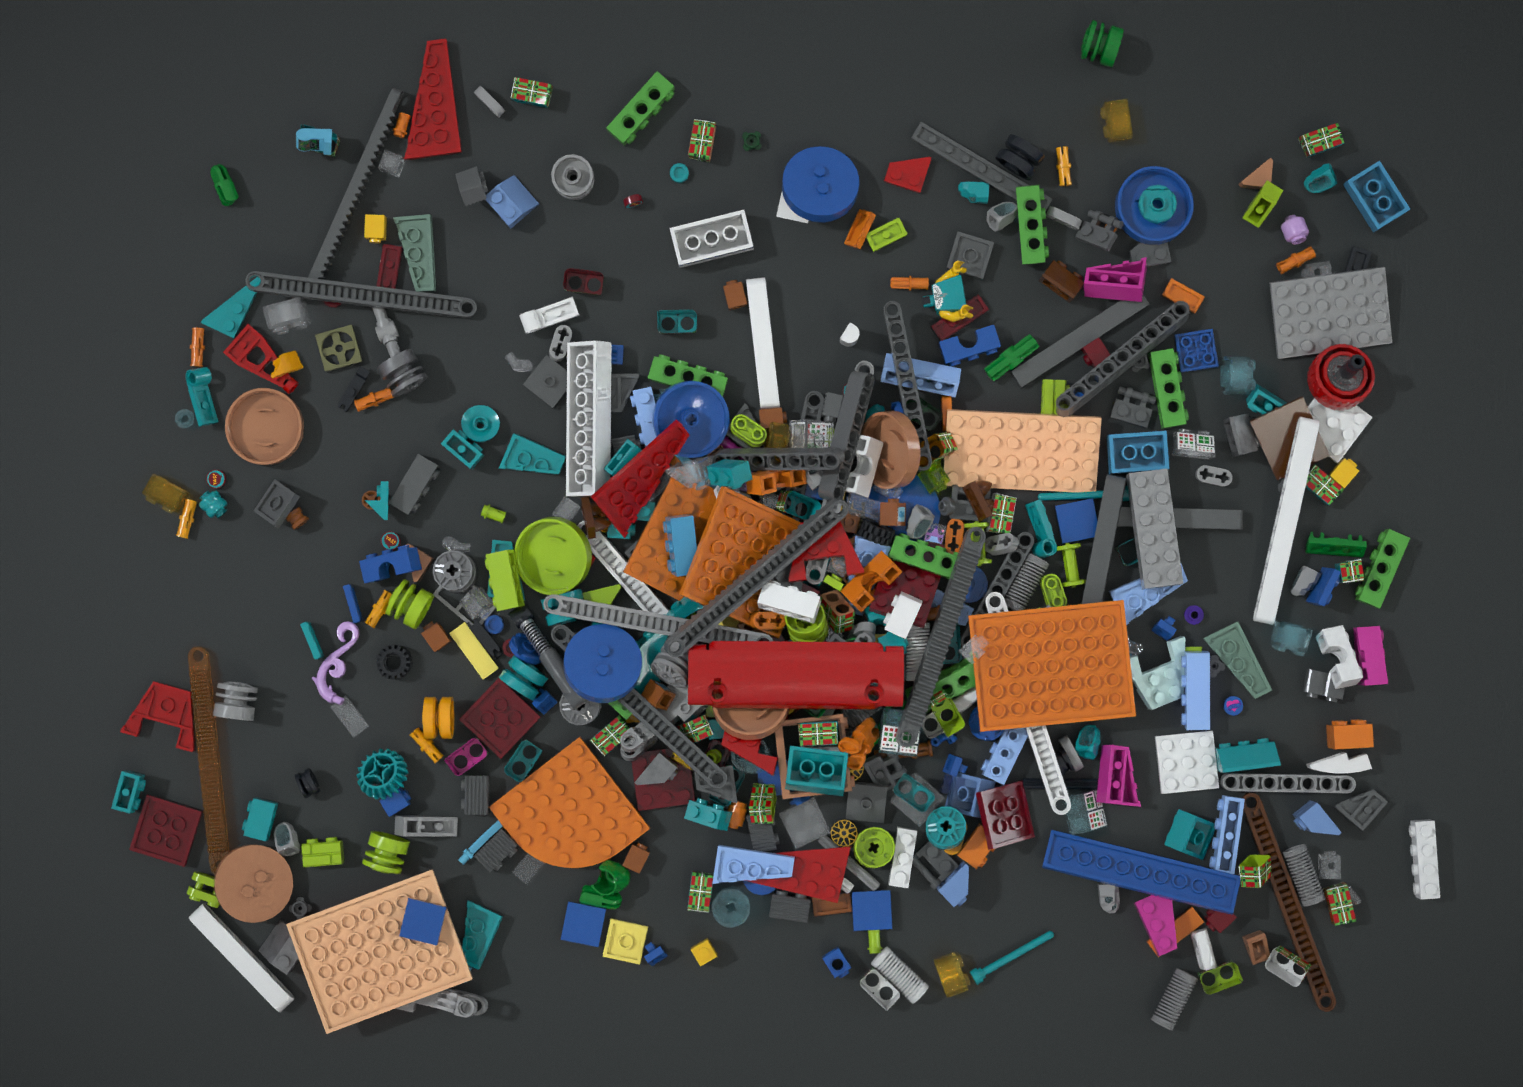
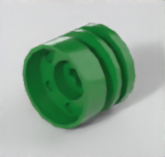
(1102, 43)

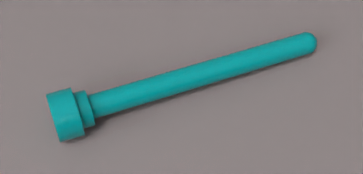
(1077, 495)
(979, 974)

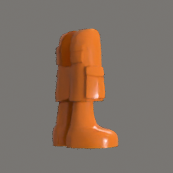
(860, 743)

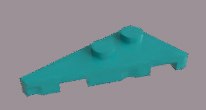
(232, 313)

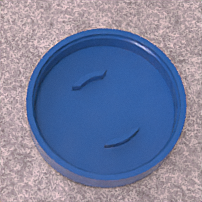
(820, 184)
(1128, 212)
(602, 663)

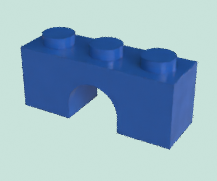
(986, 343)
(377, 567)

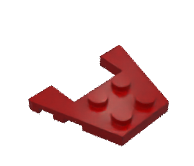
(832, 544)
(168, 706)
(750, 751)

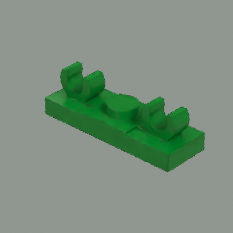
(1336, 546)

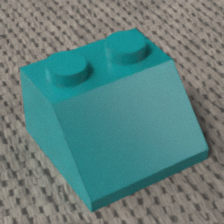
(1190, 834)

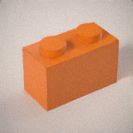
(975, 848)

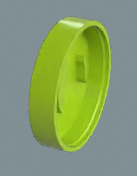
(553, 555)

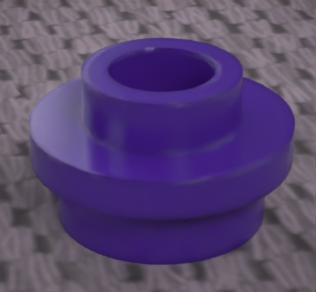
(1187, 615)

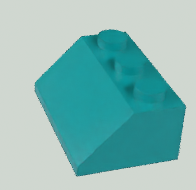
(1246, 755)
(816, 771)

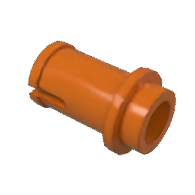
(401, 125)

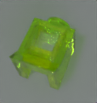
(934, 478)

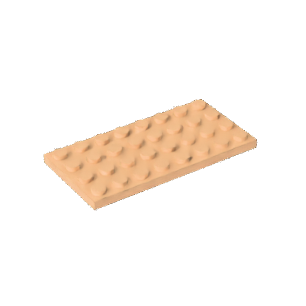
(1024, 450)

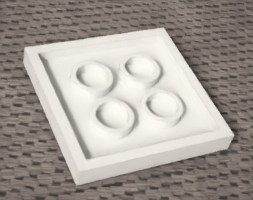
(1338, 427)
(1186, 762)

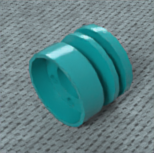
(953, 836)

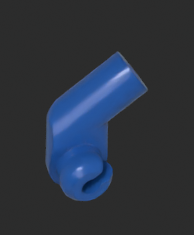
(936, 741)

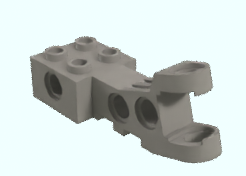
(642, 738)
(453, 1001)

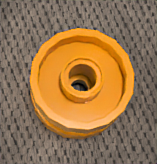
(438, 716)

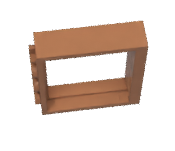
(842, 725)

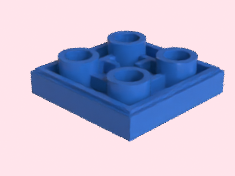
(1196, 350)
(1076, 520)
(1321, 592)
(871, 910)
(423, 921)
(583, 924)

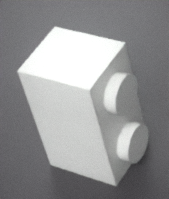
(902, 615)

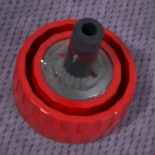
(1341, 377)

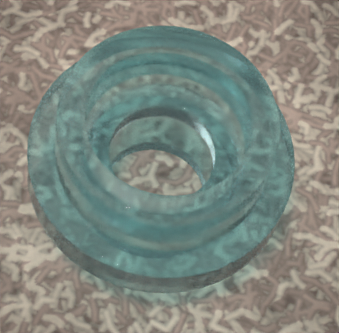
(178, 418)

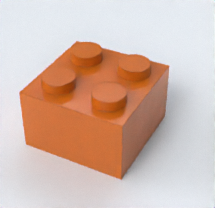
(1352, 735)

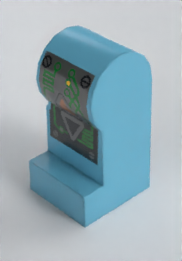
(314, 139)

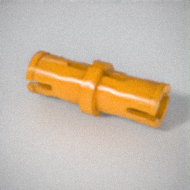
(1063, 166)
(186, 518)
(378, 609)
(426, 745)

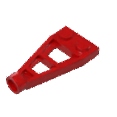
(244, 344)

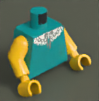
(949, 295)

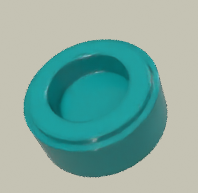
(679, 173)

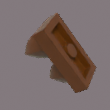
(975, 493)
(592, 523)

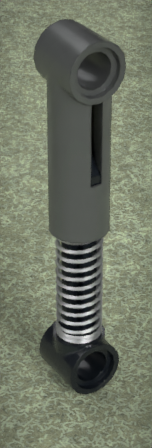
(548, 656)

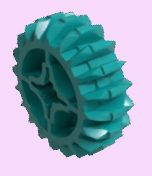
(375, 773)

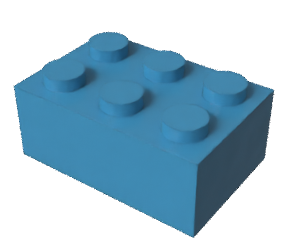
(1376, 196)
(1137, 452)
(680, 543)

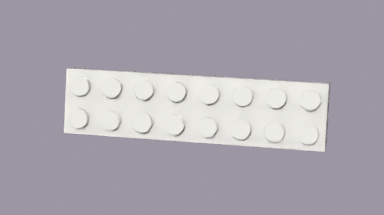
(588, 417)

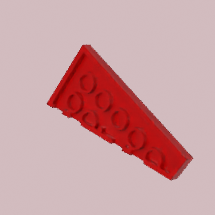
(636, 482)

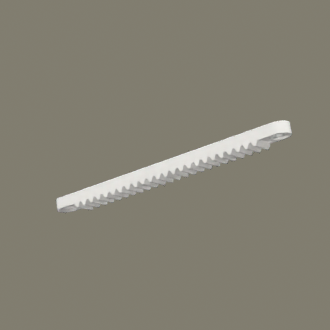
(615, 564)
(1041, 744)

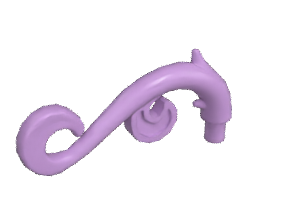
(340, 667)

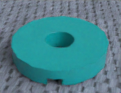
(1152, 214)

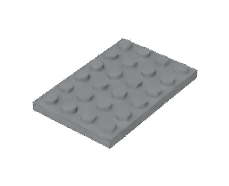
(1330, 311)

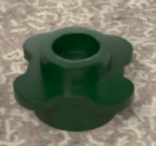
(751, 136)

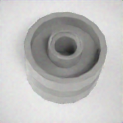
(569, 166)

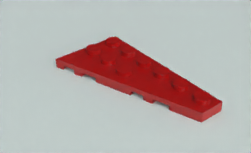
(434, 115)
(815, 873)

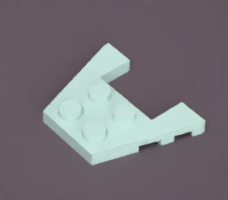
(1163, 682)

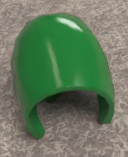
(612, 878)

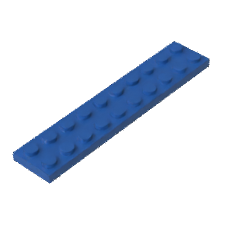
(1142, 872)

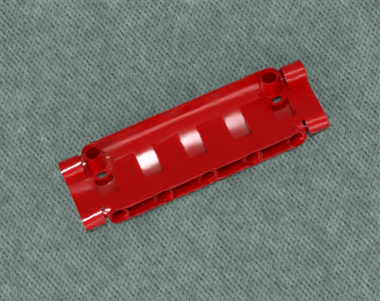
(796, 675)

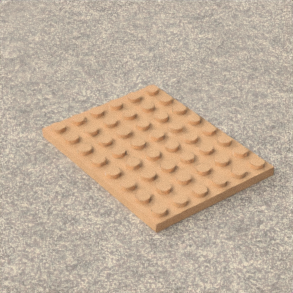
(363, 965)

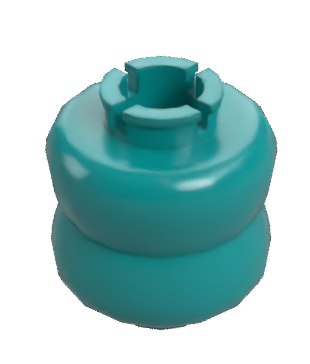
(213, 504)

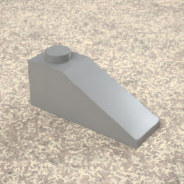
(425, 825)

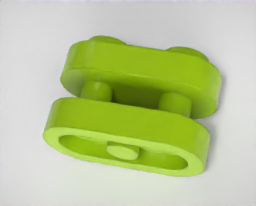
(748, 431)
(1053, 590)
(197, 893)

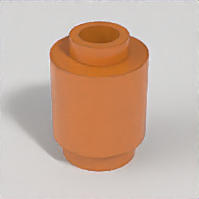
(738, 814)

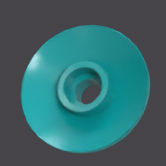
(484, 415)

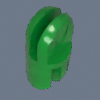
(223, 185)
(591, 897)

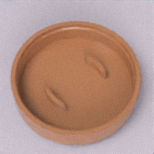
(264, 426)
(900, 449)
(749, 722)
(253, 883)

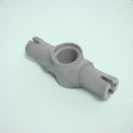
(386, 331)

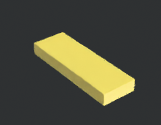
(474, 650)

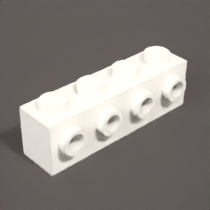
(1424, 859)

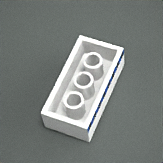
(711, 238)

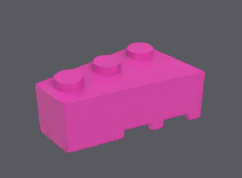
(1116, 281)
(1370, 655)
(1116, 777)
(1159, 922)

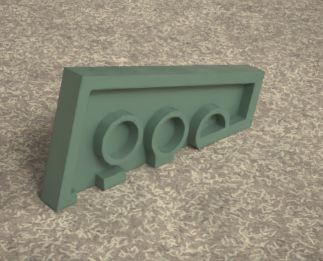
(418, 246)
(1238, 656)

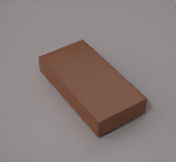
(824, 907)

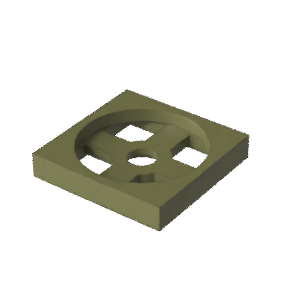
(337, 341)

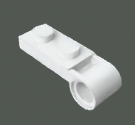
(549, 315)

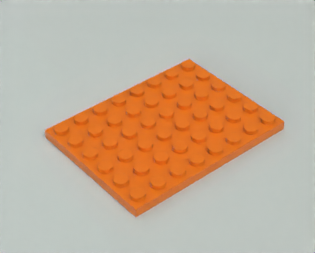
(1053, 666)

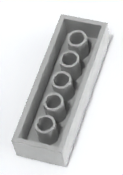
(1154, 529)

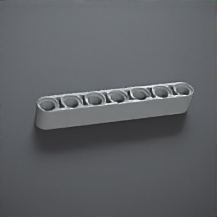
(1297, 782)

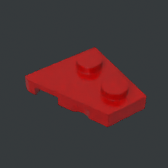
(908, 173)

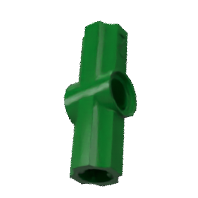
(1011, 357)

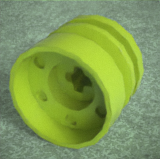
(408, 603)
(808, 632)
(885, 848)
(385, 853)

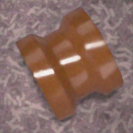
(369, 495)
(296, 518)

